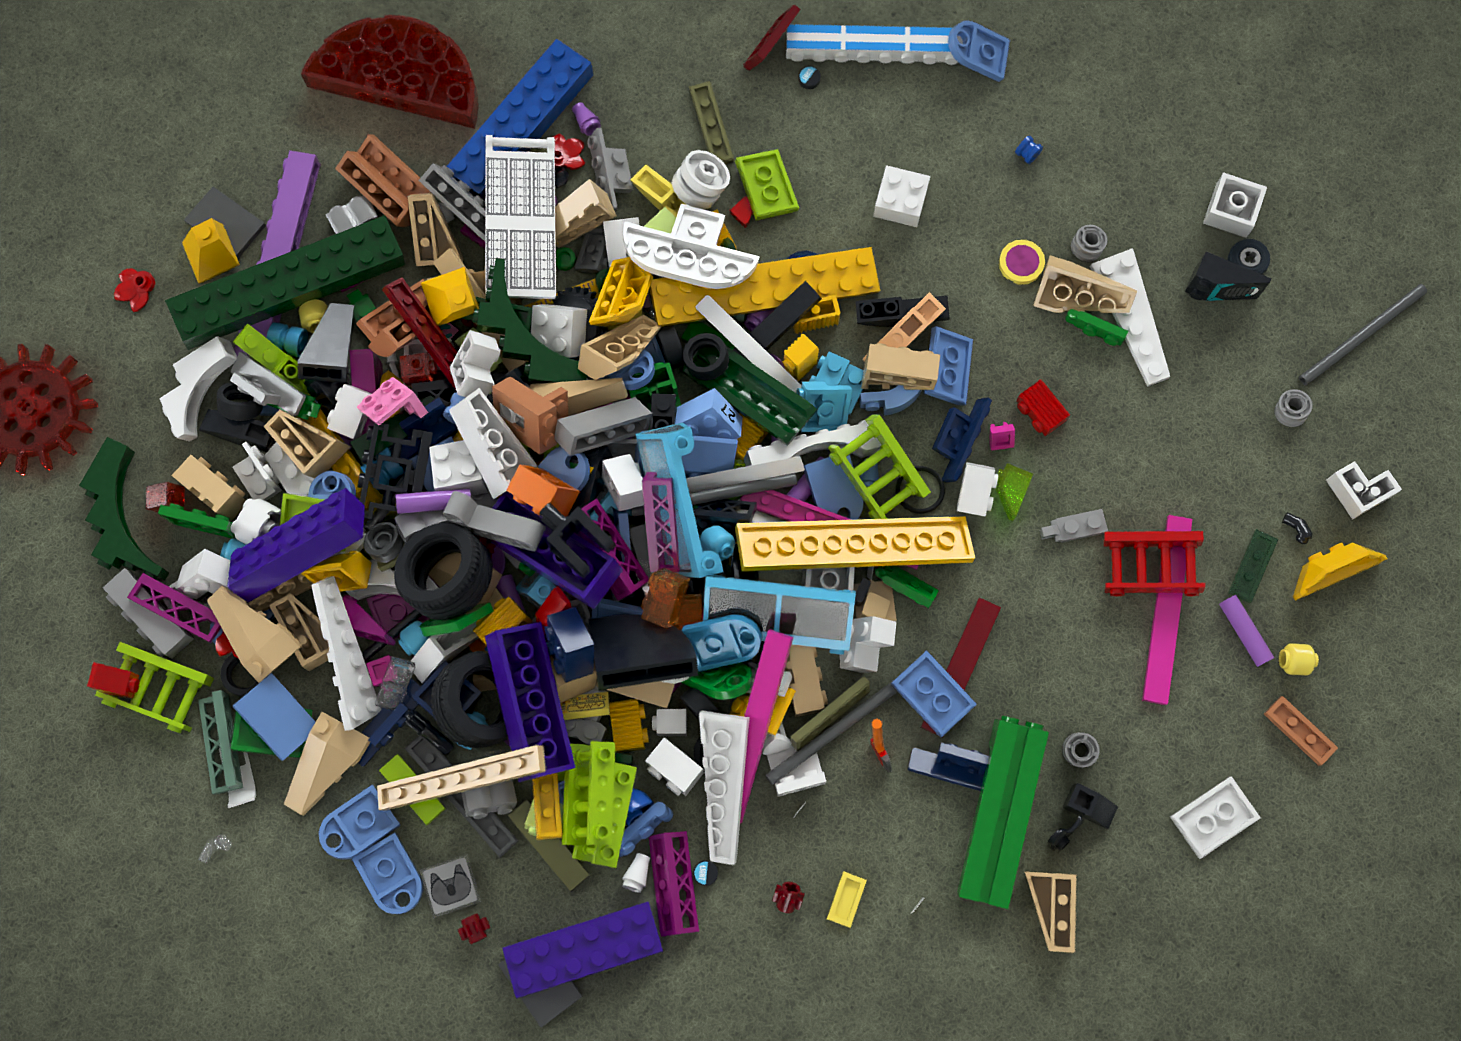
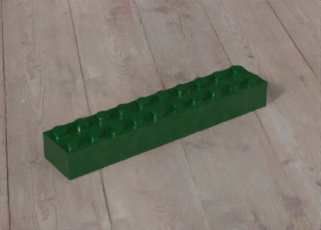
(285, 282)

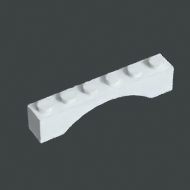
(820, 441)

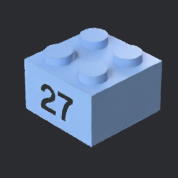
(710, 416)

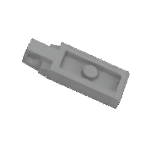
(1076, 526)

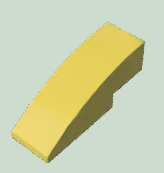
(657, 190)

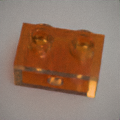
(664, 597)

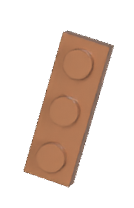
(1300, 731)

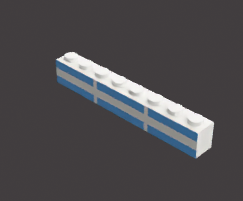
(869, 44)

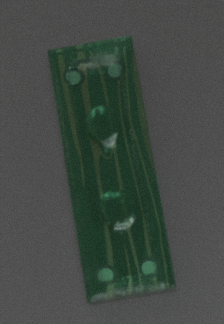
(1253, 566)

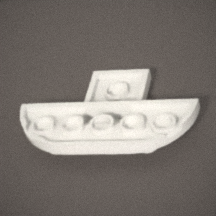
(689, 251)

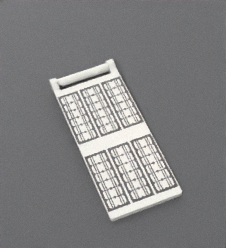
(521, 216)

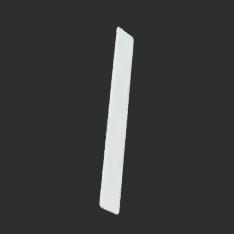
(744, 342)
(745, 474)

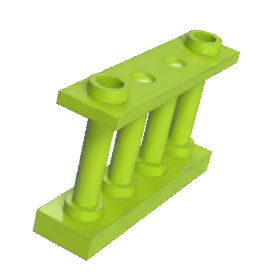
(888, 448)
(173, 673)
(589, 795)
(608, 854)

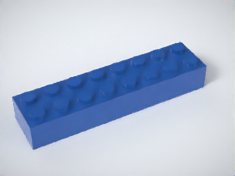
(525, 111)

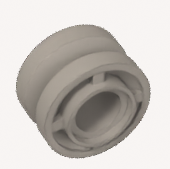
(1090, 234)
(1291, 417)
(1092, 747)

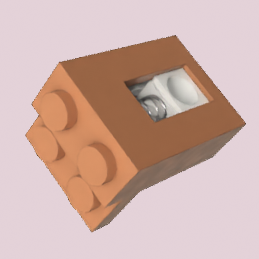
(529, 414)

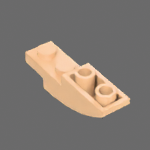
(913, 323)

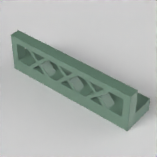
(230, 758)

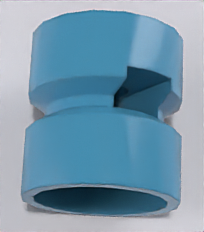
(288, 340)
(388, 469)

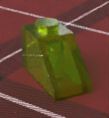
(1012, 488)

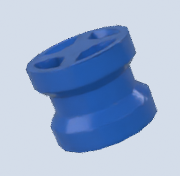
(1029, 149)

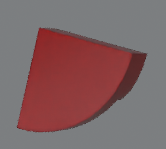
(742, 212)

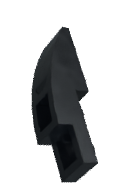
(889, 311)
(237, 432)

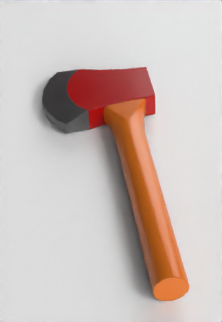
(878, 745)

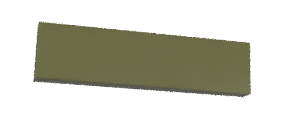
(711, 121)
(830, 713)
(552, 851)

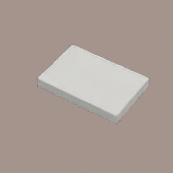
(1215, 817)

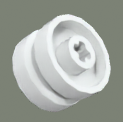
(700, 179)

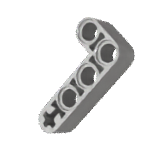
(493, 523)

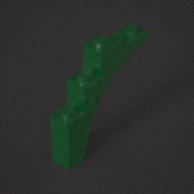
(518, 342)
(105, 484)

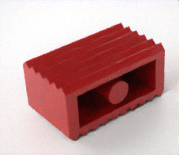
(1042, 408)

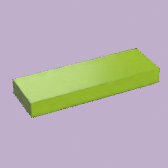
(398, 769)

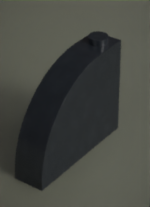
(639, 652)

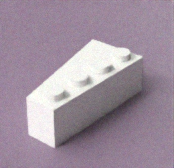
(489, 441)

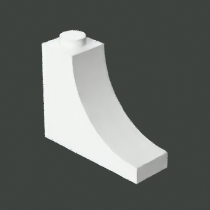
(440, 649)

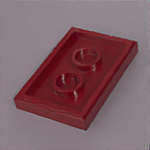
(771, 37)

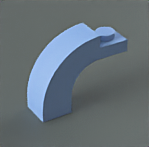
(891, 400)

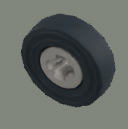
(1252, 248)

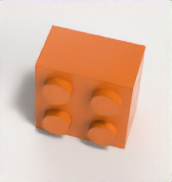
(539, 487)

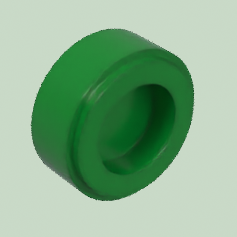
(565, 259)

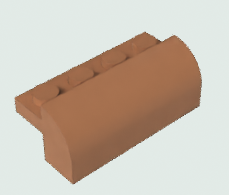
(382, 179)
(387, 327)

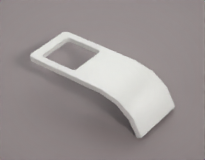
(248, 792)

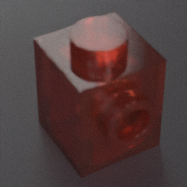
(417, 368)
(164, 494)

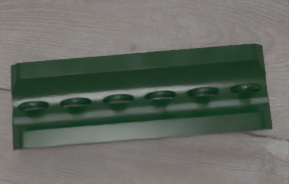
(756, 394)

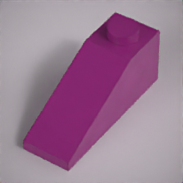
(364, 624)

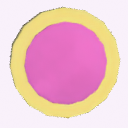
(1021, 261)

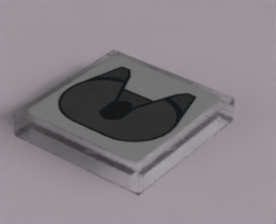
(450, 886)

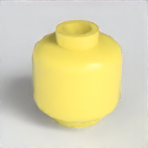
(311, 314)
(1298, 659)

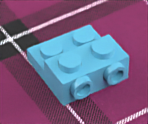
(838, 371)
(831, 405)

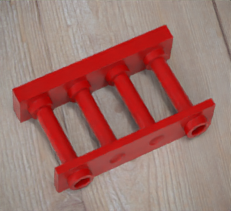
(1164, 541)

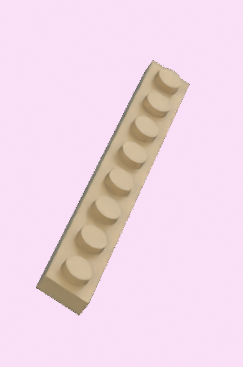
(461, 778)

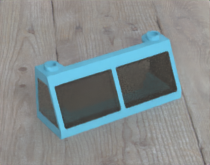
(806, 613)

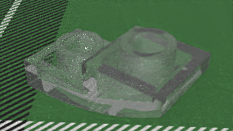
(395, 683)

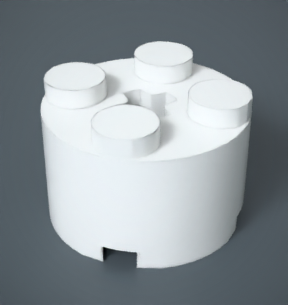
(255, 520)

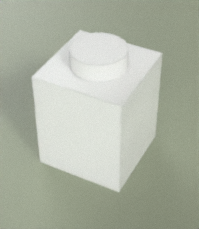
(670, 722)

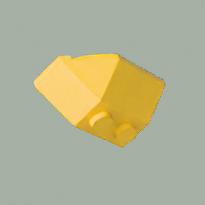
(621, 294)
(1334, 567)

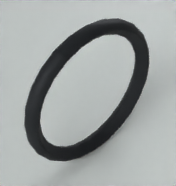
(936, 504)

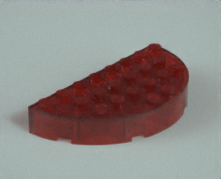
(397, 66)

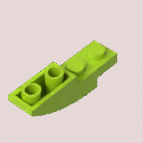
(270, 356)

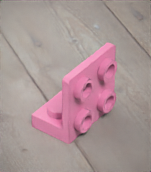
(388, 400)

